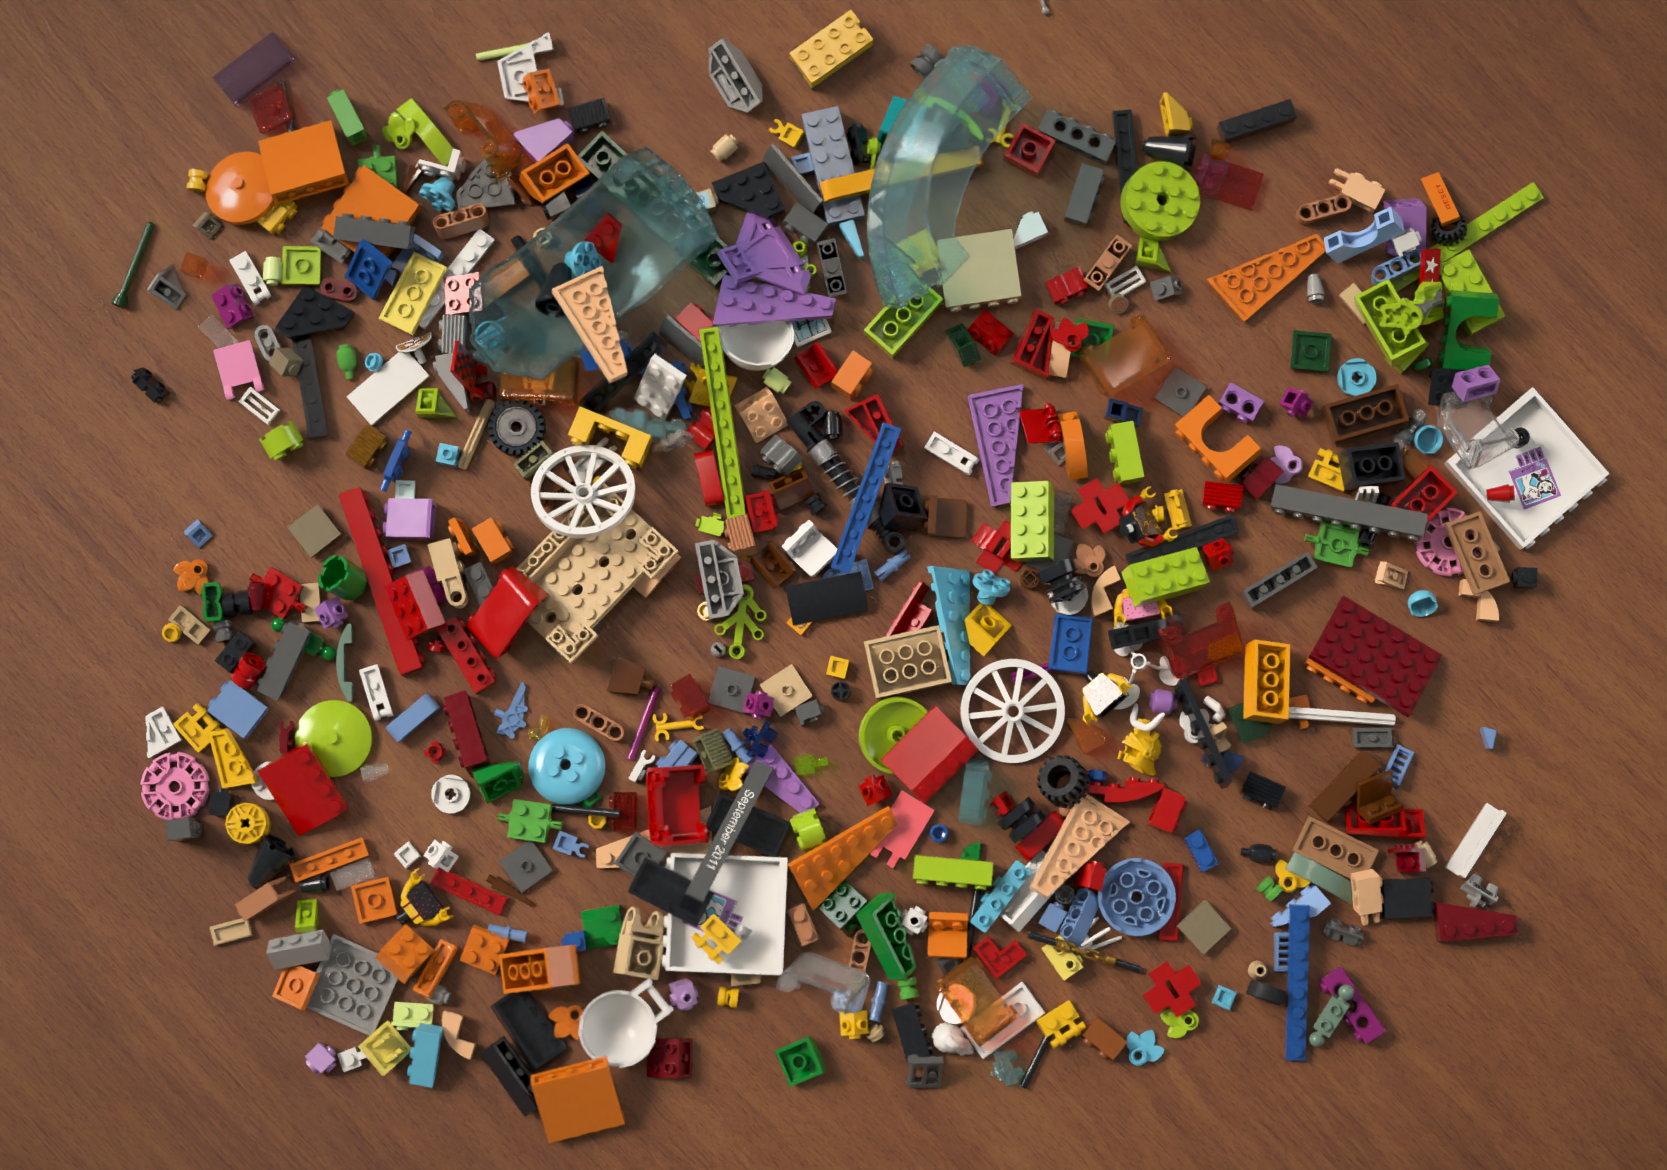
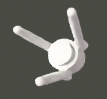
(1088, 941)

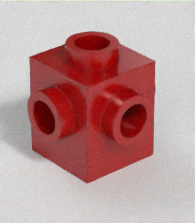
(1218, 554)
(874, 789)

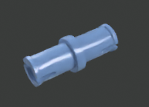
(892, 565)
(737, 745)
(508, 932)
(878, 1001)

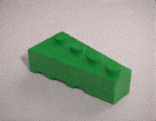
(887, 936)

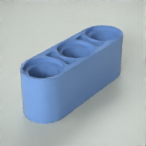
(1403, 261)
(413, 717)
(1080, 917)

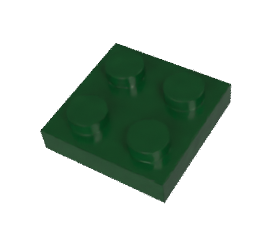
(1310, 351)

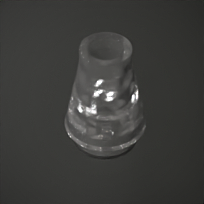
(373, 771)

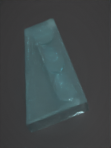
(974, 791)

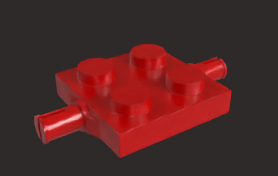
(281, 593)

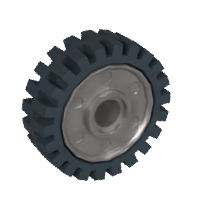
(506, 416)

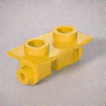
(1177, 509)

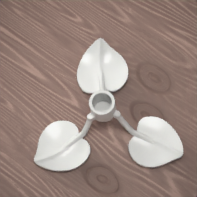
(1139, 663)

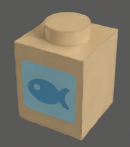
(709, 199)

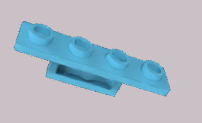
(1003, 891)

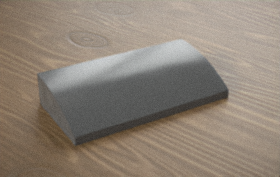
(792, 180)
(682, 341)

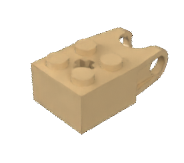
(449, 570)
(640, 946)

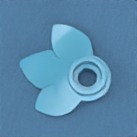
(1144, 1045)

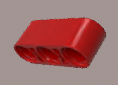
(709, 478)
(1040, 836)

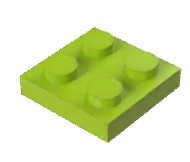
(301, 265)

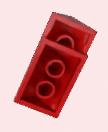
(1401, 825)

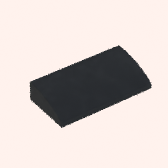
(826, 598)
(760, 831)
(667, 891)
(528, 1028)

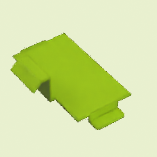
(711, 524)

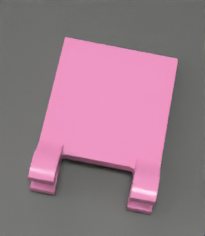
(237, 367)

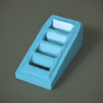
(850, 233)

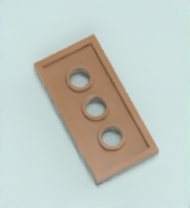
(1489, 555)
(1331, 836)

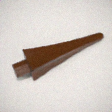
(413, 175)
(500, 885)

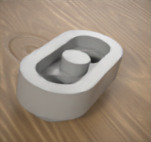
(267, 344)

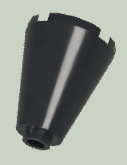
(1172, 149)
(545, 300)
(270, 861)

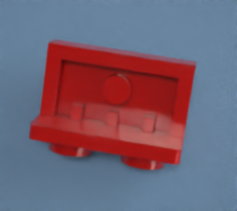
(989, 332)
(816, 365)
(761, 511)

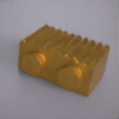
(367, 446)

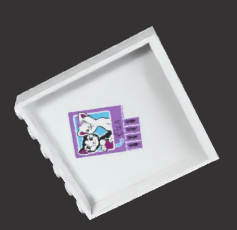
(1546, 472)
(747, 893)

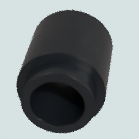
(832, 425)

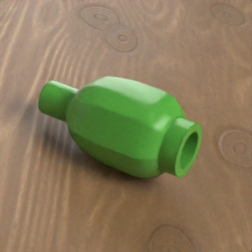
(346, 359)

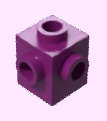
(1296, 403)
(758, 705)

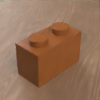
(1104, 1038)

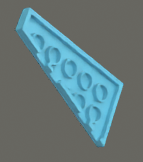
(952, 608)

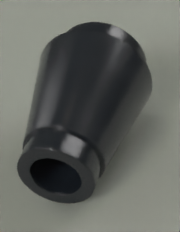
(316, 884)

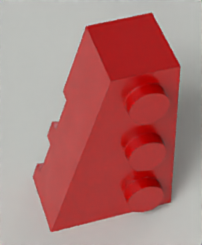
(1035, 345)
(870, 416)

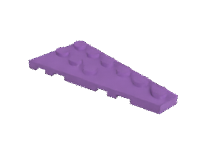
(767, 304)
(996, 430)

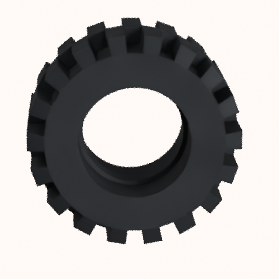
(1054, 771)

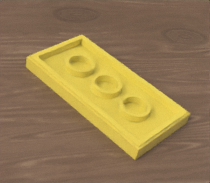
(413, 293)

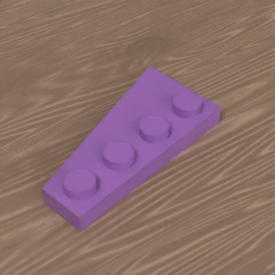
(784, 782)

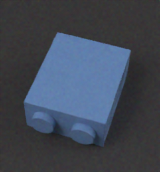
(237, 709)

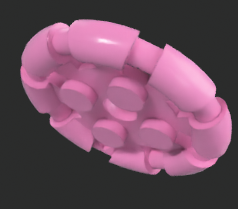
(1437, 546)
(186, 790)

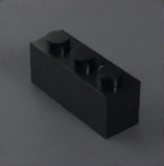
(911, 1031)

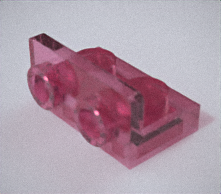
(1210, 175)

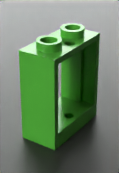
(347, 117)

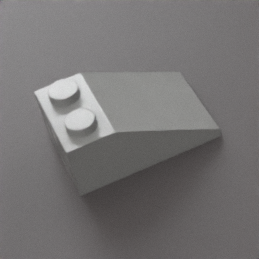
(442, 369)

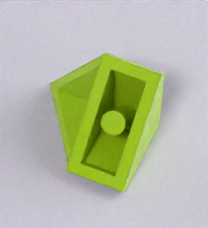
(1150, 256)
(432, 405)

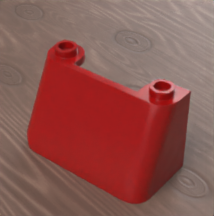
(505, 611)
(675, 805)

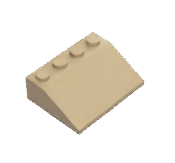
(907, 662)

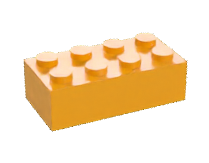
(1266, 681)

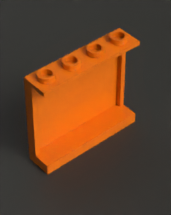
(303, 162)
(374, 198)
(577, 1099)

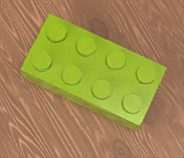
(1464, 274)
(895, 326)
(1391, 340)
(1032, 521)
(1165, 577)
(952, 871)

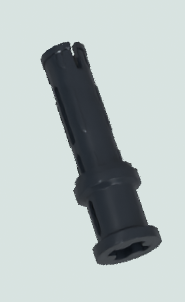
(1367, 538)

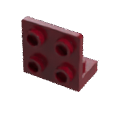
(670, 1058)

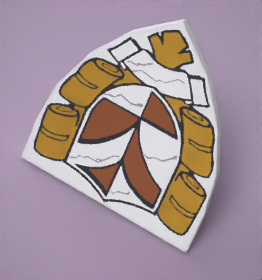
(415, 345)

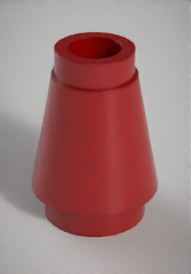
(1501, 493)

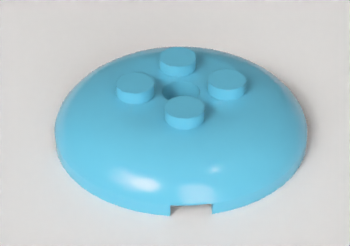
(577, 782)

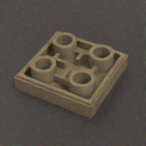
(314, 531)
(1203, 927)

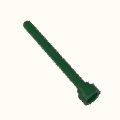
(120, 299)

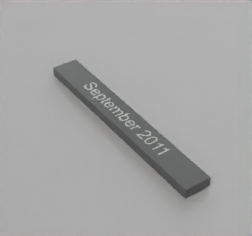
(728, 831)

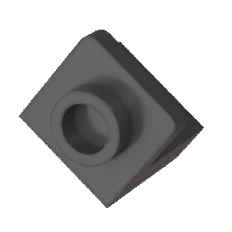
(1166, 288)

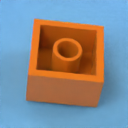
(851, 375)
(492, 541)
(404, 953)

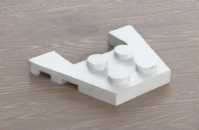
(519, 64)

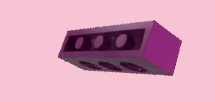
(1373, 1027)

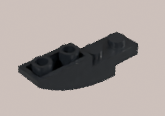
(1143, 632)

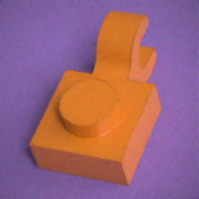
(1302, 702)

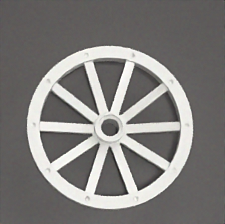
(583, 489)
(1053, 733)

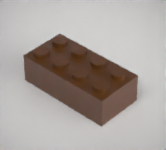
(1365, 414)

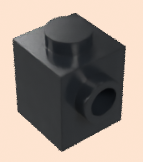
(1524, 578)
(220, 802)

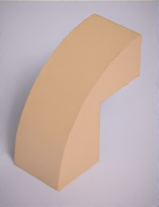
(1059, 358)
(647, 585)
(1099, 600)
(1486, 605)
(451, 1027)

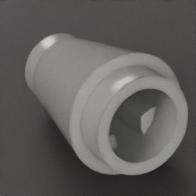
(1315, 290)

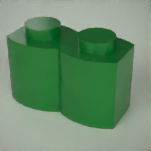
(212, 607)

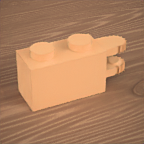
(1358, 189)
(1367, 895)

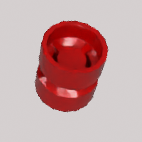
(248, 670)

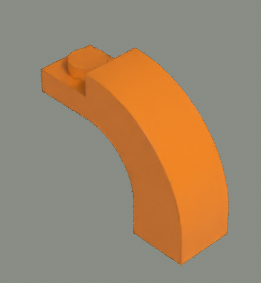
(1073, 445)

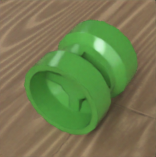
(1269, 888)
(908, 988)

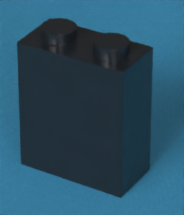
(1407, 898)

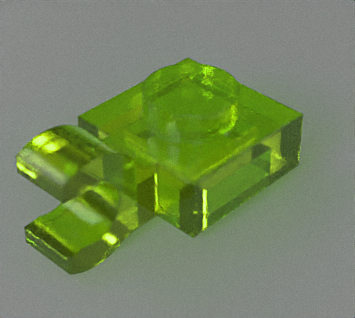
(806, 764)

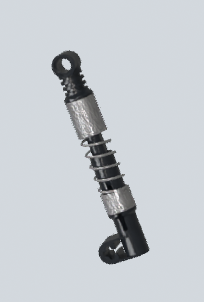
(822, 452)

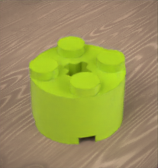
(281, 440)
(809, 830)

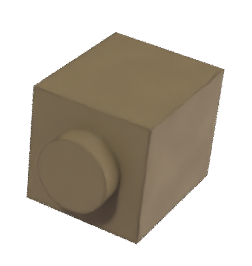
(286, 362)

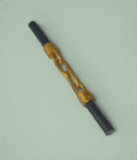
(1061, 945)

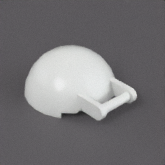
(757, 345)
(621, 1025)

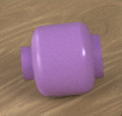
(1162, 701)

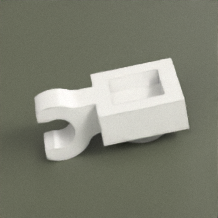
(638, 771)
(351, 1059)

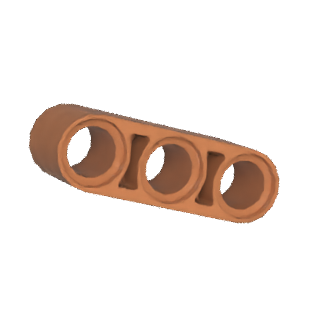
(1331, 205)
(461, 221)
(592, 716)
(858, 947)

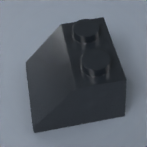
(902, 507)

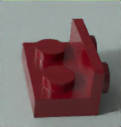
(1409, 858)

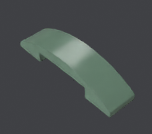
(347, 638)
(1321, 877)

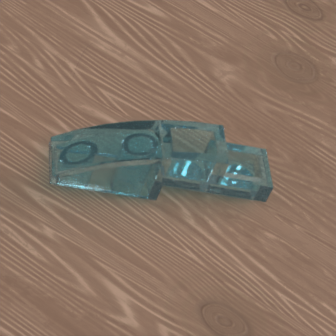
(640, 420)

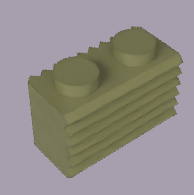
(530, 463)
(712, 751)

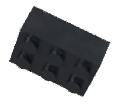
(1371, 466)

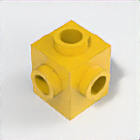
(854, 1024)

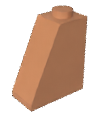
(265, 897)

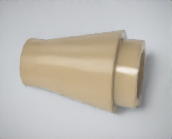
(1252, 970)

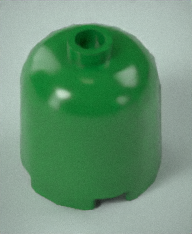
(342, 578)

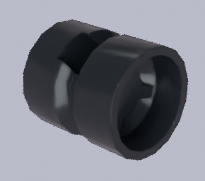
(236, 603)

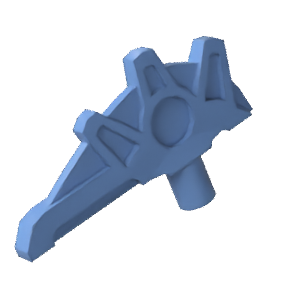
(514, 715)

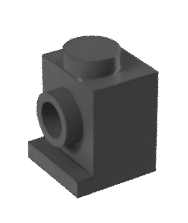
(809, 711)

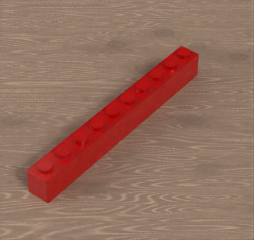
(379, 575)

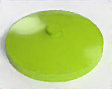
(886, 725)
(337, 735)

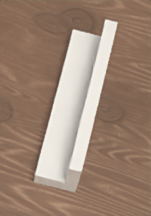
(1475, 840)

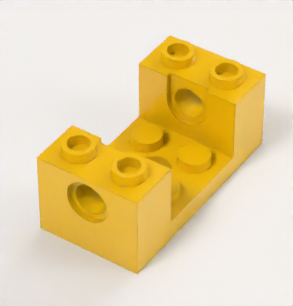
(586, 424)

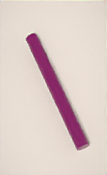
(643, 723)

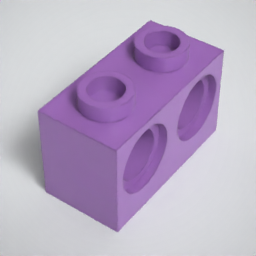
(1476, 383)
(1242, 398)

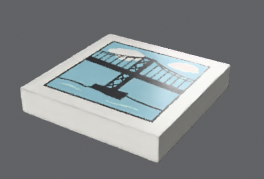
(809, 330)

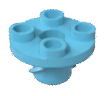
(439, 194)
(582, 258)
(990, 587)

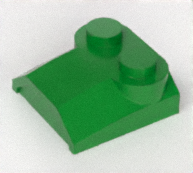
(1097, 333)
(602, 926)
(801, 1060)

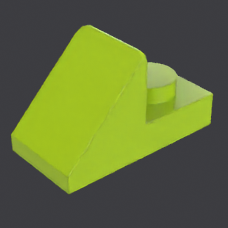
(306, 916)

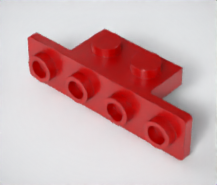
(913, 613)

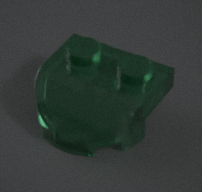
(1247, 729)

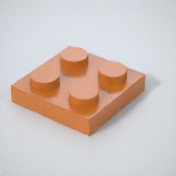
(466, 543)
(374, 900)
(483, 949)
(296, 986)

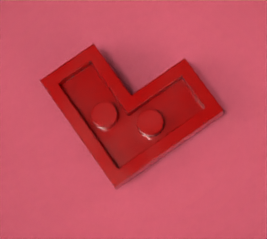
(999, 961)

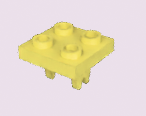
(385, 1048)

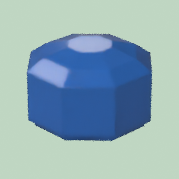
(1097, 775)
(938, 833)

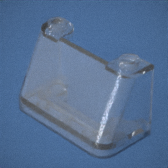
(1473, 430)
(845, 982)

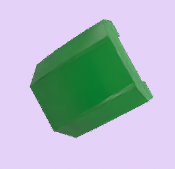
(498, 779)

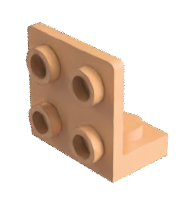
(761, 414)

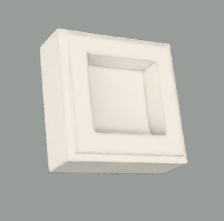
(407, 854)

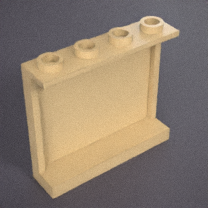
(987, 275)

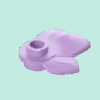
(1283, 459)

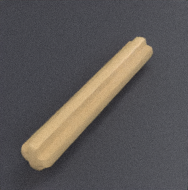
(476, 434)

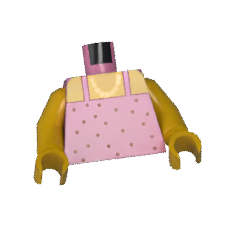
(1125, 610)

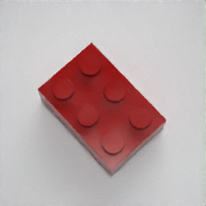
(1426, 493)
(414, 604)

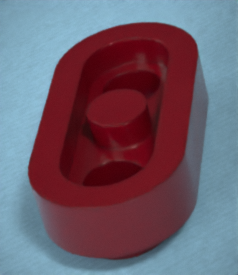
(338, 290)

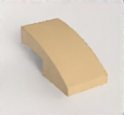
(189, 624)

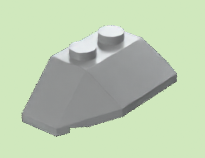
(734, 76)
(719, 578)

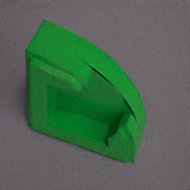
(972, 852)

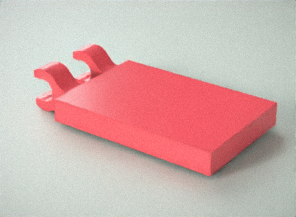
(911, 820)

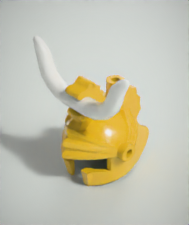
(1140, 747)

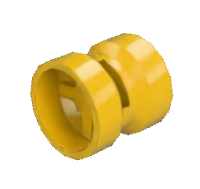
(197, 180)
(723, 997)

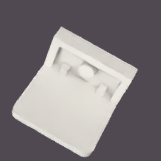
(453, 172)
(809, 549)

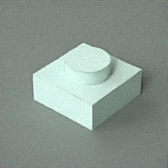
(405, 489)

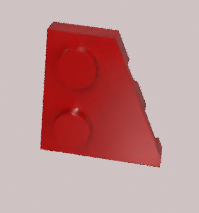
(606, 236)

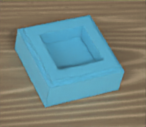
(1224, 997)

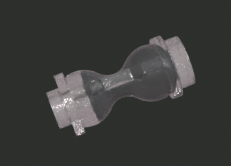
(1405, 436)

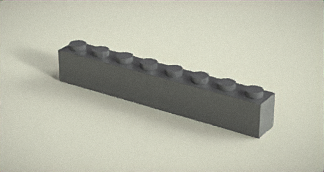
(1349, 512)

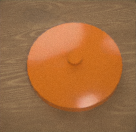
(239, 189)

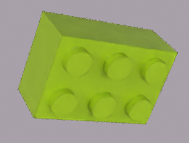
(1124, 453)

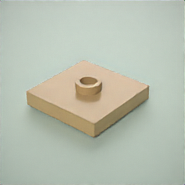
(786, 689)

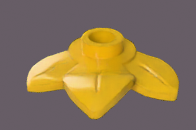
(731, 777)
(1284, 874)

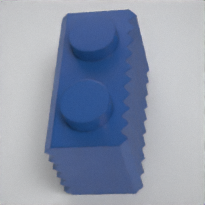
(1200, 850)

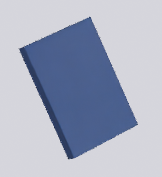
(368, 269)
(1070, 644)

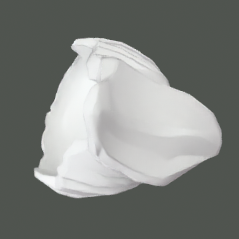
(950, 1039)

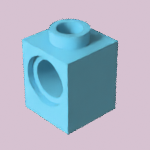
(448, 455)

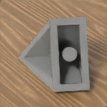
(167, 287)

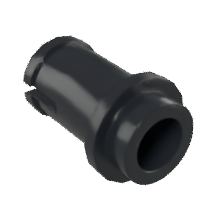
(763, 472)

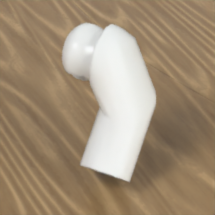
(1216, 707)

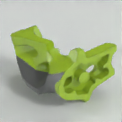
(1423, 310)

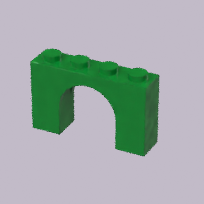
(1460, 307)

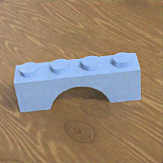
(1345, 245)

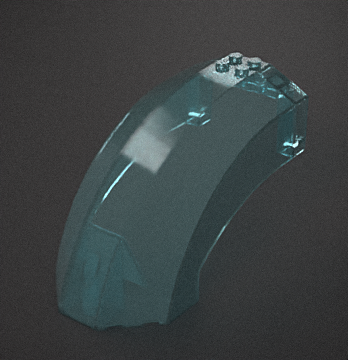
(928, 168)
(659, 238)

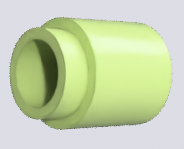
(272, 271)
(776, 380)

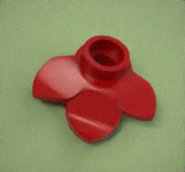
(1070, 333)

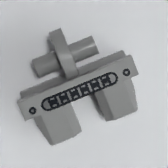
(1478, 894)

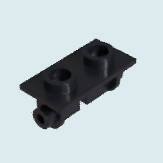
(857, 135)
(144, 378)

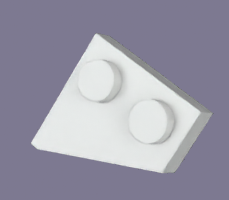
(160, 732)

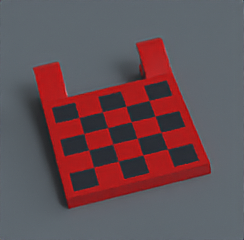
(466, 370)

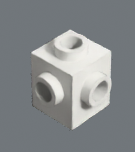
(441, 855)
(906, 920)

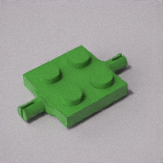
(383, 166)
(1336, 545)
(529, 821)

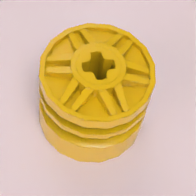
(259, 823)

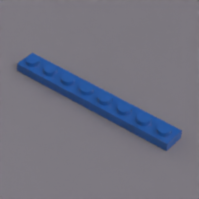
(866, 498)
(1297, 982)

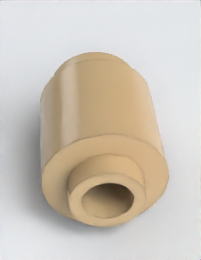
(724, 147)
(1430, 856)

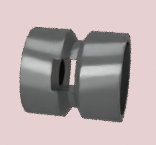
(925, 63)

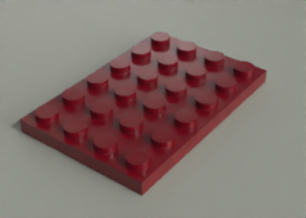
(1375, 656)

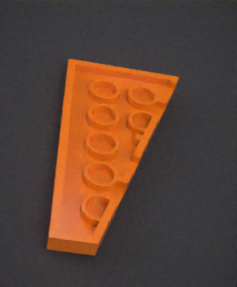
(1259, 280)
(831, 862)

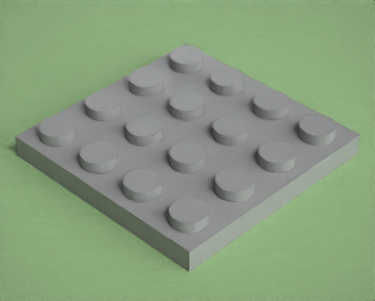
(352, 986)

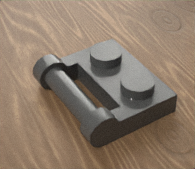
(931, 1071)

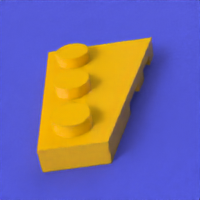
(230, 760)

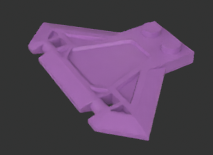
(765, 256)

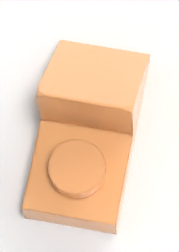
(1391, 575)

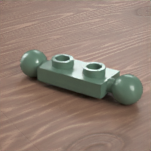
(1331, 1015)

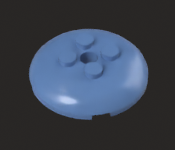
(1156, 900)

